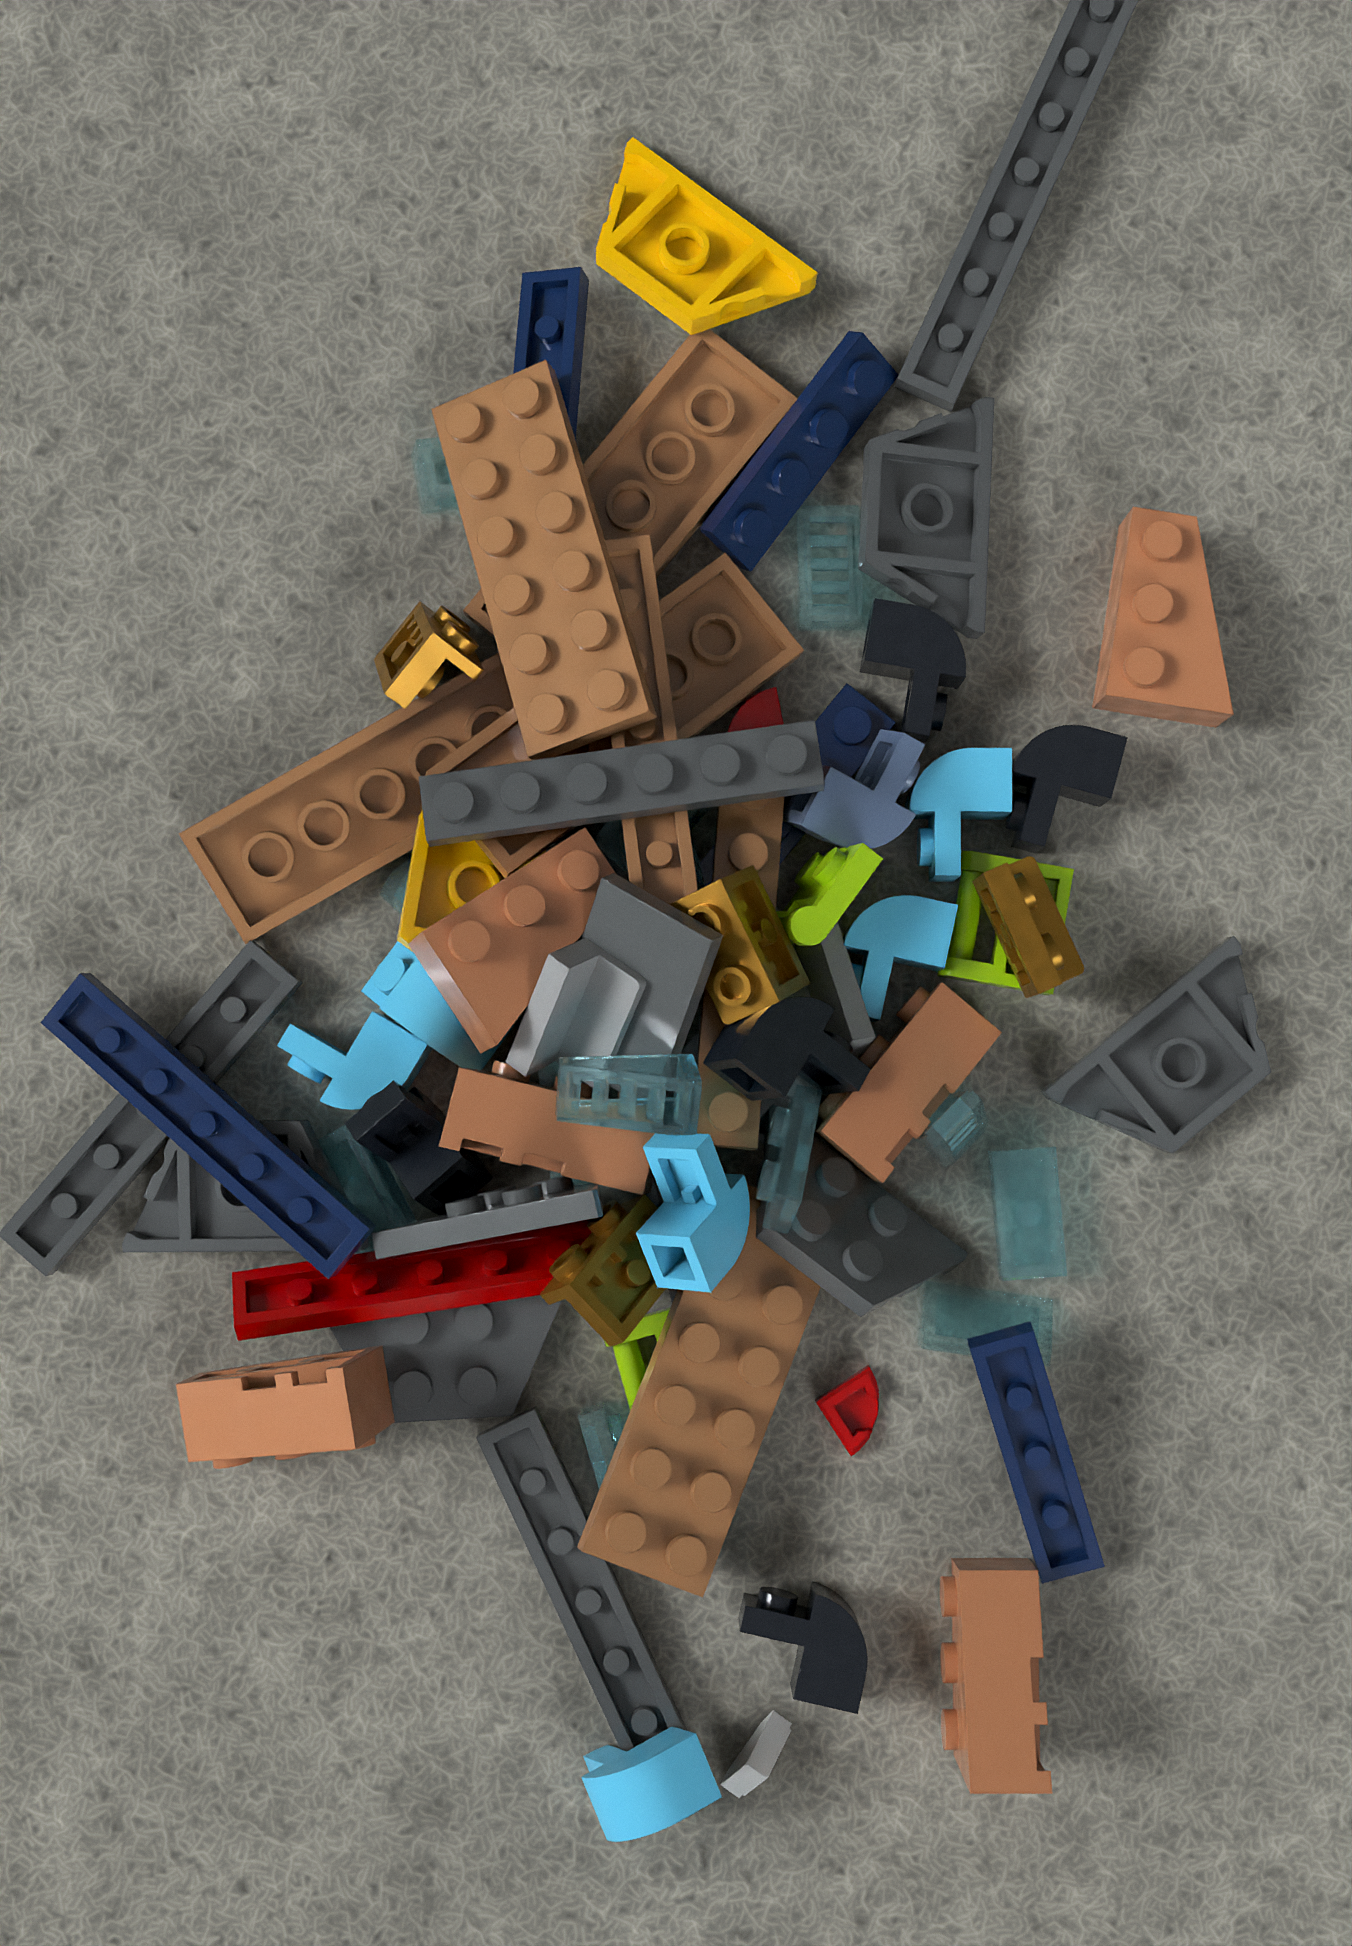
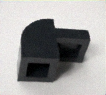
(915, 647)
(1065, 763)
(779, 1043)
(406, 1133)
(830, 1643)

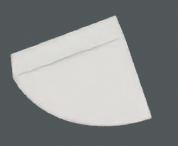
(757, 1756)

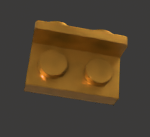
(415, 652)
(1028, 926)
(755, 955)
(608, 1273)

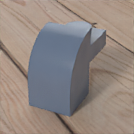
(865, 806)

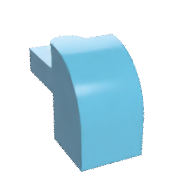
(953, 788)
(900, 931)
(415, 1003)
(375, 1059)
(702, 1218)
(649, 1784)

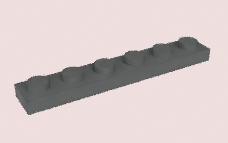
(621, 783)
(122, 1137)
(579, 1583)

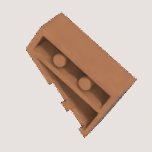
(1161, 626)
(496, 945)
(906, 1080)
(517, 1121)
(286, 1407)
(994, 1675)

